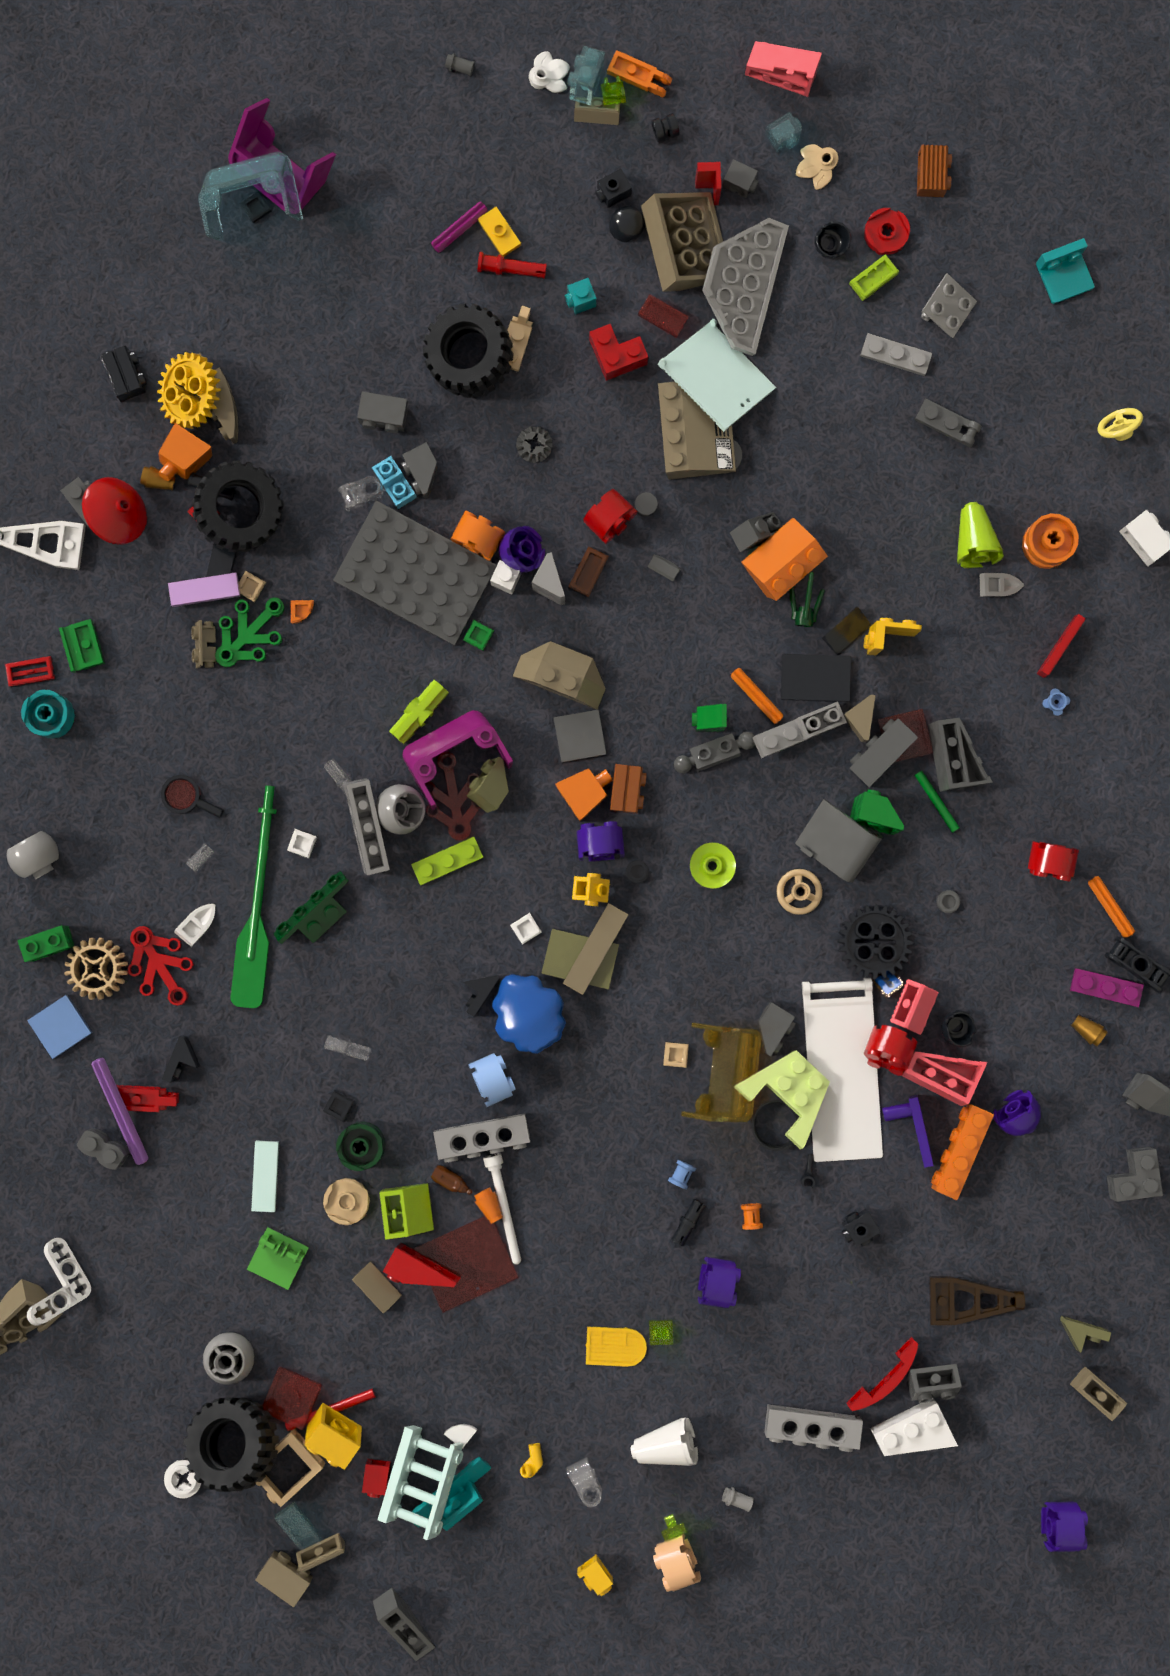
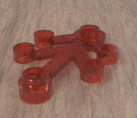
(453, 801)

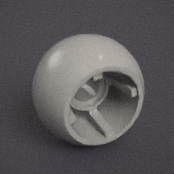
(398, 814)
(33, 855)
(228, 1374)

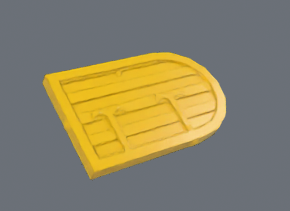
(614, 1346)

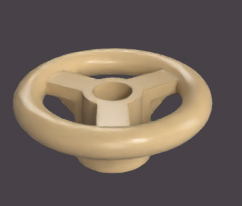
(815, 899)

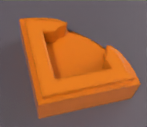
(300, 610)

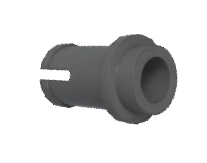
(459, 64)

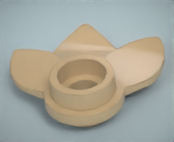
(815, 167)

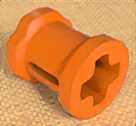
(751, 1216)

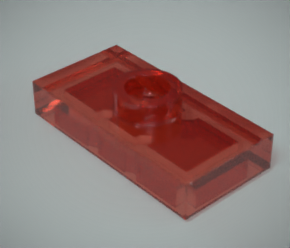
(663, 316)

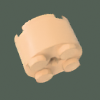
(677, 1563)

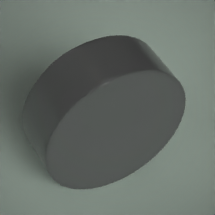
(646, 504)
(948, 901)

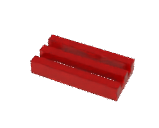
(48, 660)

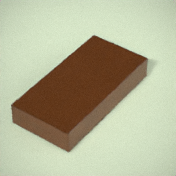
(588, 571)

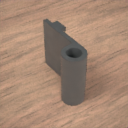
(838, 841)

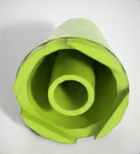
(977, 538)

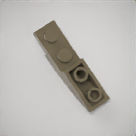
(226, 409)

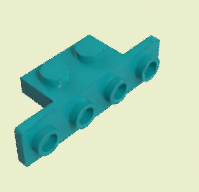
(462, 1495)

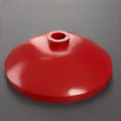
(107, 517)

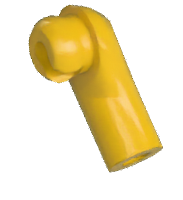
(534, 1463)

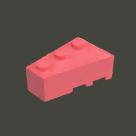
(783, 66)
(946, 1076)

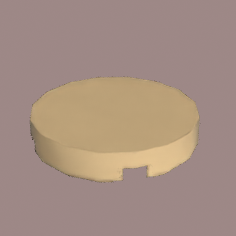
(353, 1201)

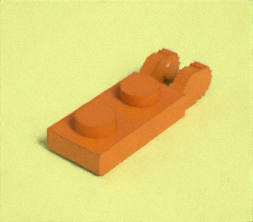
(638, 73)

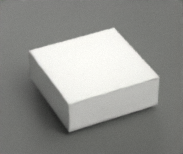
(302, 843)
(526, 928)

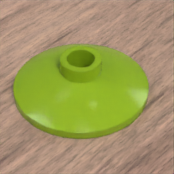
(721, 856)

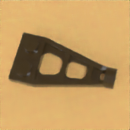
(943, 1307)

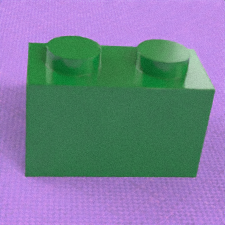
(876, 812)

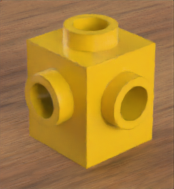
(591, 889)

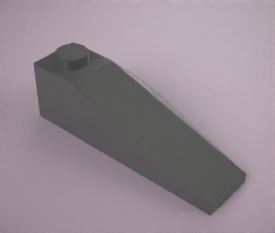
(1148, 1094)

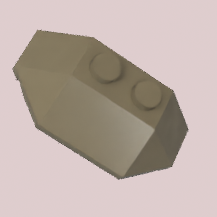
(562, 673)

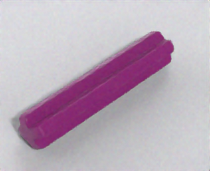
(459, 227)

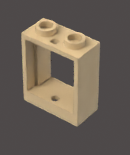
(313, 1461)

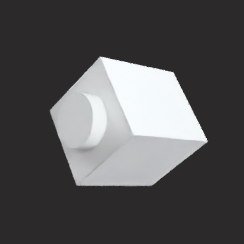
(505, 577)

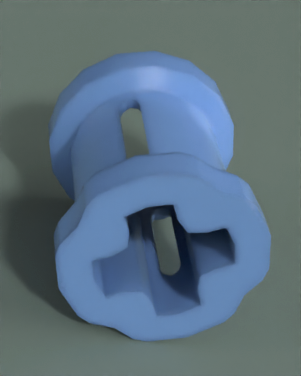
(682, 1174)

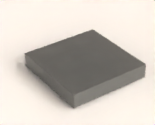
(579, 736)

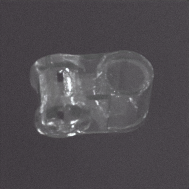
(359, 492)
(583, 1479)

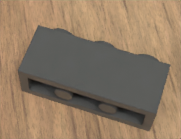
(882, 751)

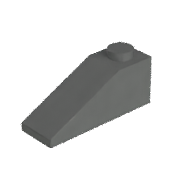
(402, 1624)

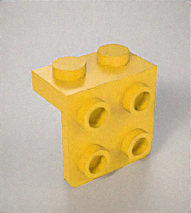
(875, 639)

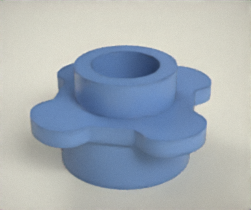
(1062, 700)

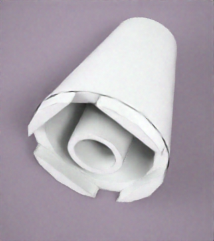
(667, 1445)

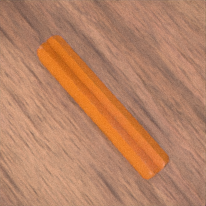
(757, 695)
(1111, 907)

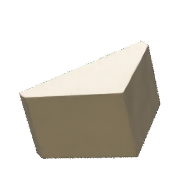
(860, 718)

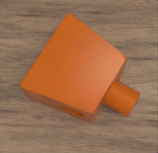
(182, 453)
(584, 791)

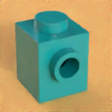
(580, 296)

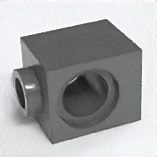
(740, 179)

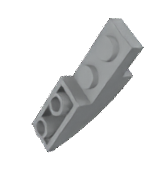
(799, 730)

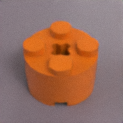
(477, 535)

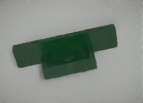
(317, 913)

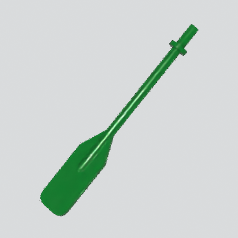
(253, 942)

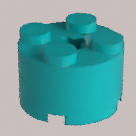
(44, 702)

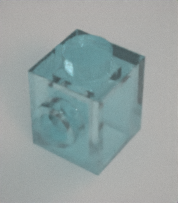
(784, 132)

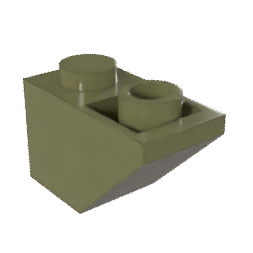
(491, 785)

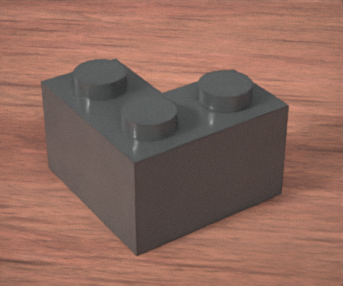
(1142, 1179)

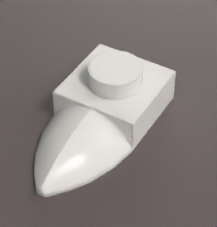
(196, 924)

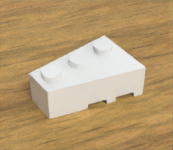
(914, 1431)

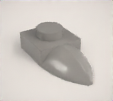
(998, 584)

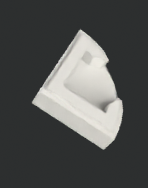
(460, 1433)

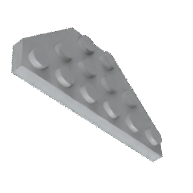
(743, 280)

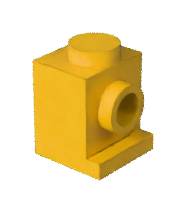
(595, 1576)

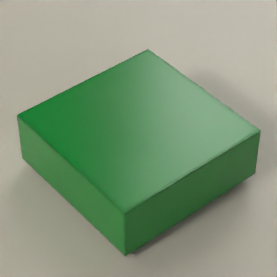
(478, 635)

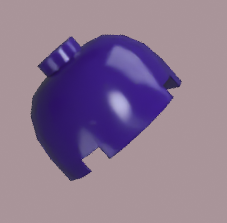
(522, 549)
(1023, 1114)

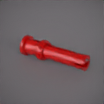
(500, 265)

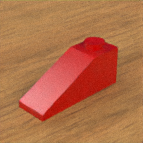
(414, 1268)

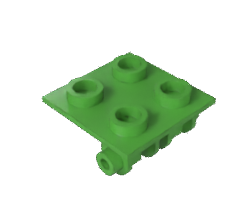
(277, 1258)

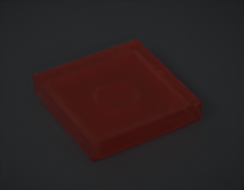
(916, 723)
(291, 1397)

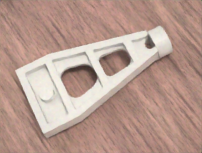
(68, 547)

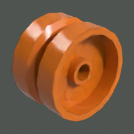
(1047, 530)

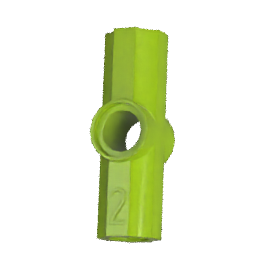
(418, 711)

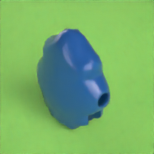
(528, 1013)

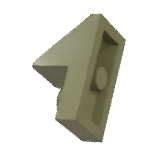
(1078, 1330)

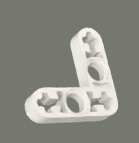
(67, 1290)

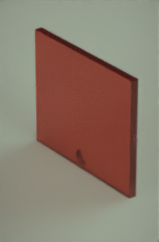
(473, 1254)

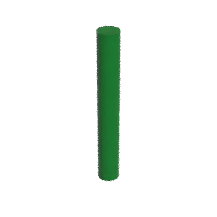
(936, 800)

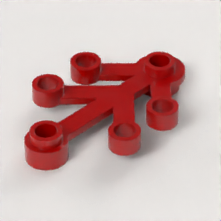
(157, 962)

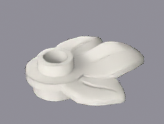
(552, 72)

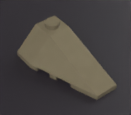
(14, 1311)

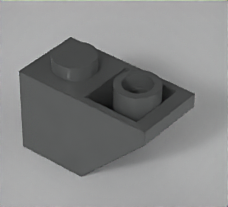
(423, 468)
(755, 531)
(772, 1026)

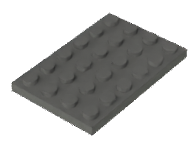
(414, 573)

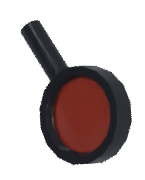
(182, 795)

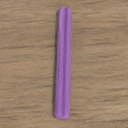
(120, 1111)

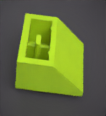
(406, 1210)

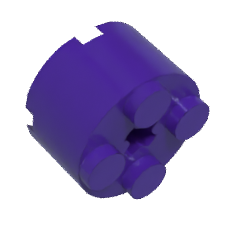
(600, 842)
(718, 1282)
(1064, 1526)

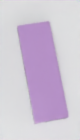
(204, 589)

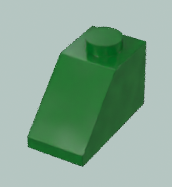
(710, 718)

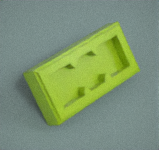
(874, 277)

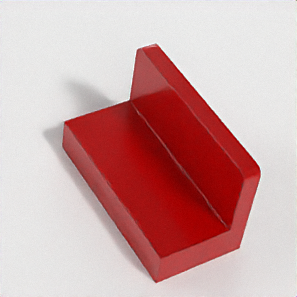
(709, 176)

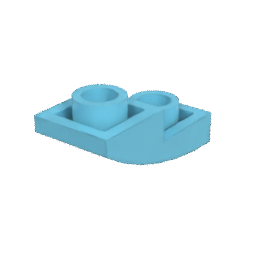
(394, 482)

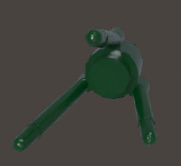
(805, 615)

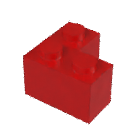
(615, 357)

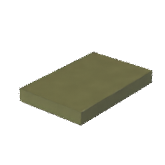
(565, 949)

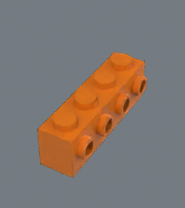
(962, 1151)

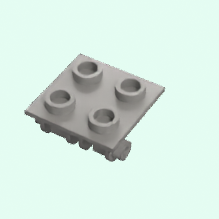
(948, 306)

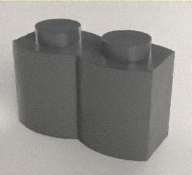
(98, 1144)

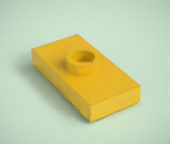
(499, 231)

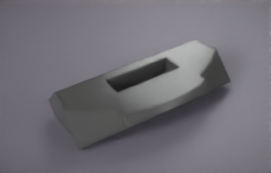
(664, 567)

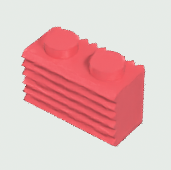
(914, 1006)

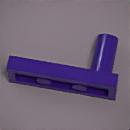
(907, 1110)

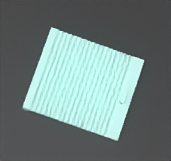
(716, 376)

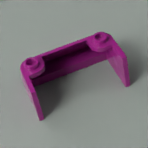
(256, 139)
(420, 753)

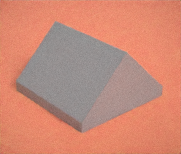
(548, 582)

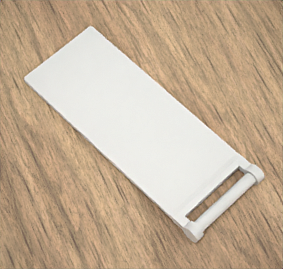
(835, 1045)

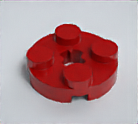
(898, 237)

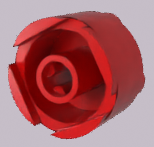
(609, 516)
(1052, 859)
(890, 1049)

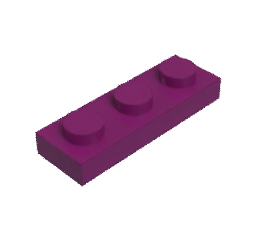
(1106, 987)

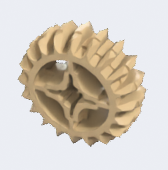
(103, 975)

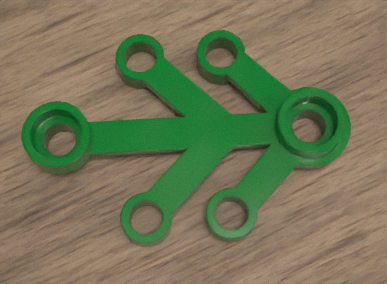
(247, 634)

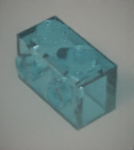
(586, 75)

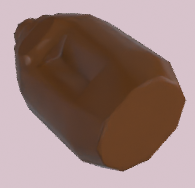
(450, 1180)

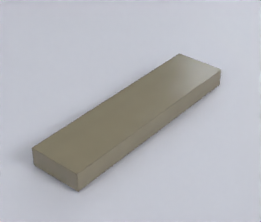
(595, 949)

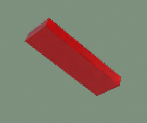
(1061, 646)

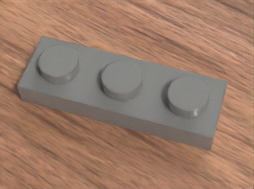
(896, 354)

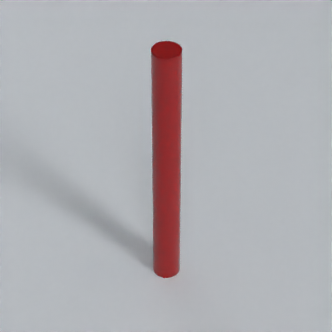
(343, 1404)

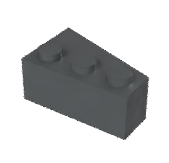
(954, 756)

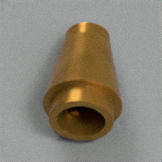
(152, 479)
(1089, 1030)

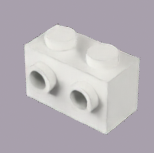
(1147, 537)

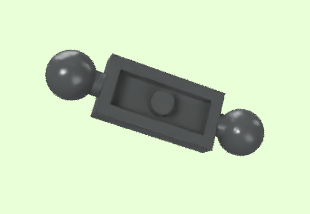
(714, 752)

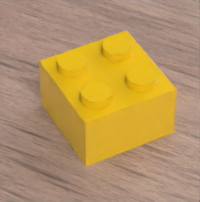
(333, 1436)

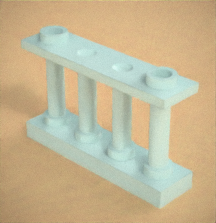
(399, 1486)

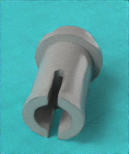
(737, 1499)

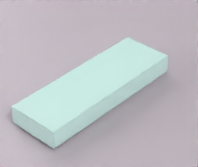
(265, 1176)

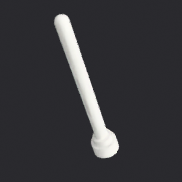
(494, 1165)

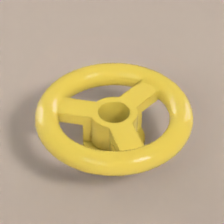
(1121, 427)

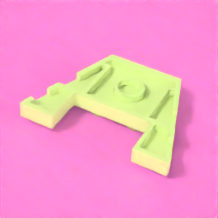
(797, 1085)

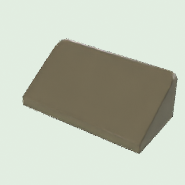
(597, 112)
(376, 1287)
(320, 1552)

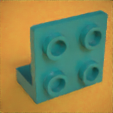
(1065, 271)

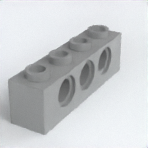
(366, 826)
(445, 1137)
(846, 1441)

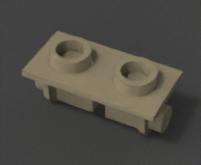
(202, 635)

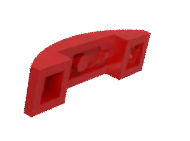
(864, 1399)

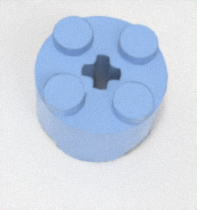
(491, 1079)

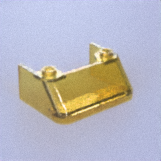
(733, 1061)

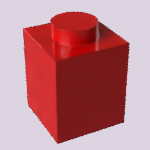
(376, 1477)

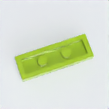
(447, 861)

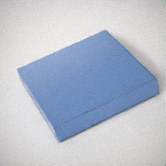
(59, 1026)

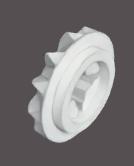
(171, 1480)

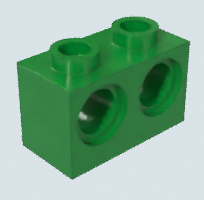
(46, 943)

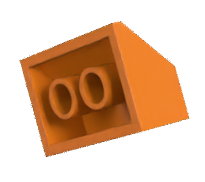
(784, 559)

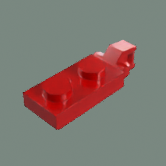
(147, 1098)

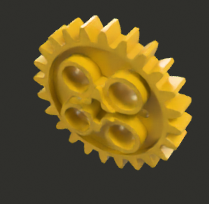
(197, 378)

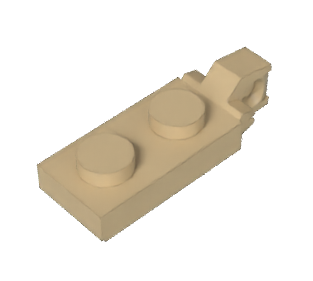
(519, 332)

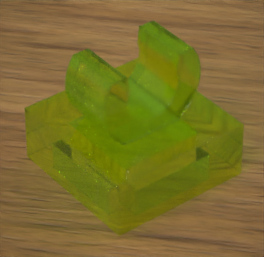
(613, 92)
(660, 1332)
(673, 1529)

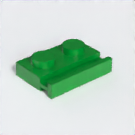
(81, 645)

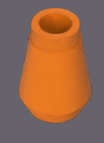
(489, 1205)

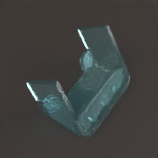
(270, 170)

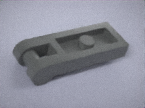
(947, 422)

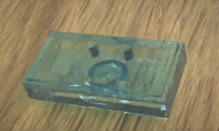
(298, 1526)

